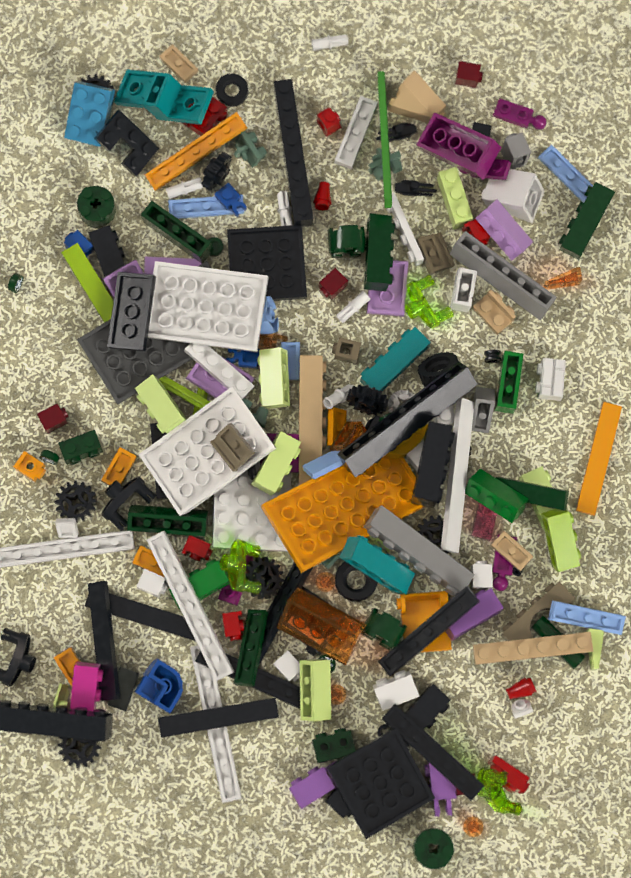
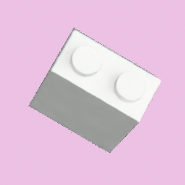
(518, 194)

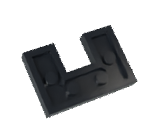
(123, 128)

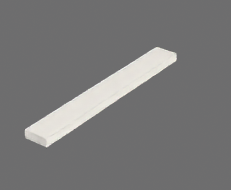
(457, 476)
(66, 548)
(190, 605)
(218, 737)

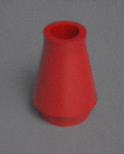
(322, 198)
(521, 689)

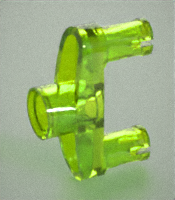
(420, 306)
(235, 565)
(494, 792)

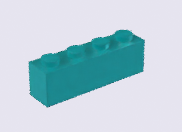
(396, 360)
(377, 565)

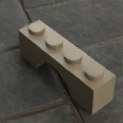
(521, 627)

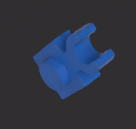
(229, 198)
(245, 358)

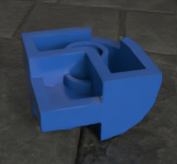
(161, 685)

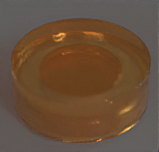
(325, 582)
(338, 694)
(473, 826)

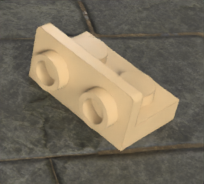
(494, 311)

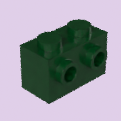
(80, 447)
(333, 746)

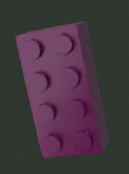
(459, 146)

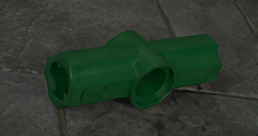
(545, 629)

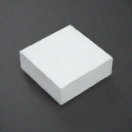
(67, 528)

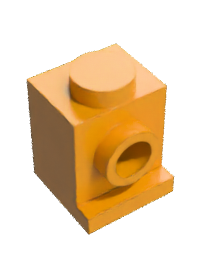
(22, 463)

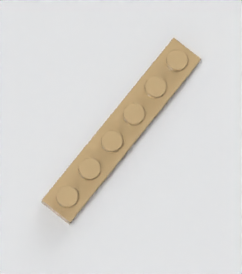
(532, 648)

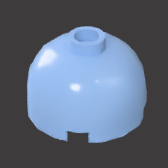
(269, 323)

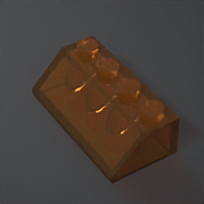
(321, 626)

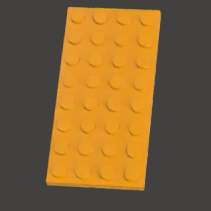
(327, 510)

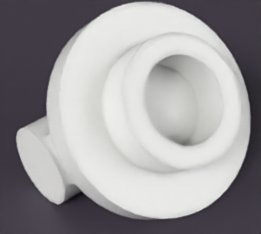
(520, 708)

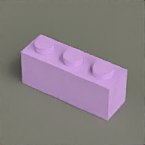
(504, 230)

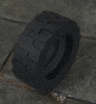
(430, 367)
(346, 591)

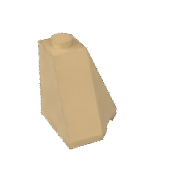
(416, 100)

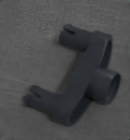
(119, 494)
(20, 660)

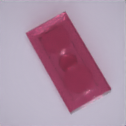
(483, 523)

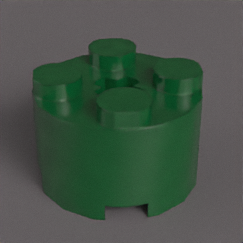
(90, 198)
(346, 240)
(384, 629)
(444, 851)

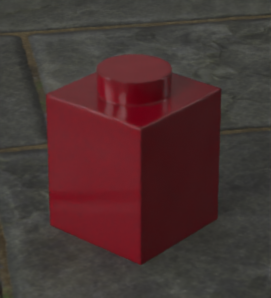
(468, 74)
(332, 284)
(53, 418)

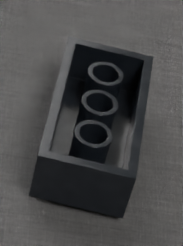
(431, 464)

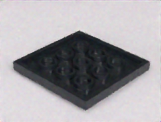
(273, 253)
(380, 783)

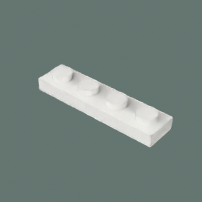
(356, 132)
(406, 237)
(219, 368)

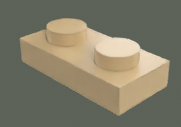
(178, 63)
(512, 551)

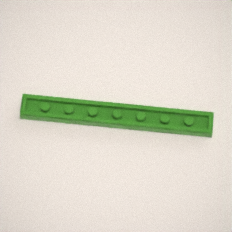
(384, 140)

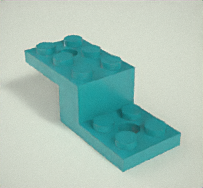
(163, 96)

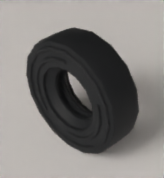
(235, 100)

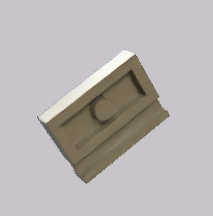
(435, 253)
(232, 447)

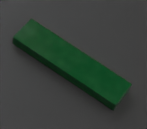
(539, 494)
(251, 648)

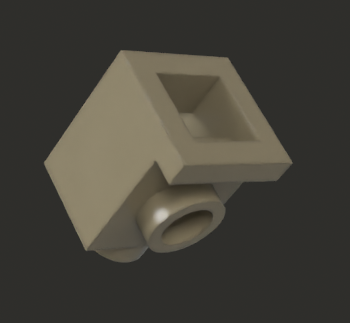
(352, 346)

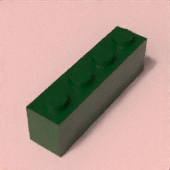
(586, 221)
(177, 232)
(378, 251)
(166, 519)

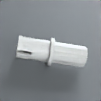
(329, 42)
(184, 188)
(284, 208)
(353, 307)
(337, 397)

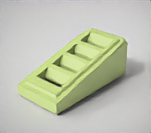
(597, 640)

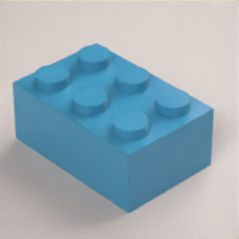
(88, 112)

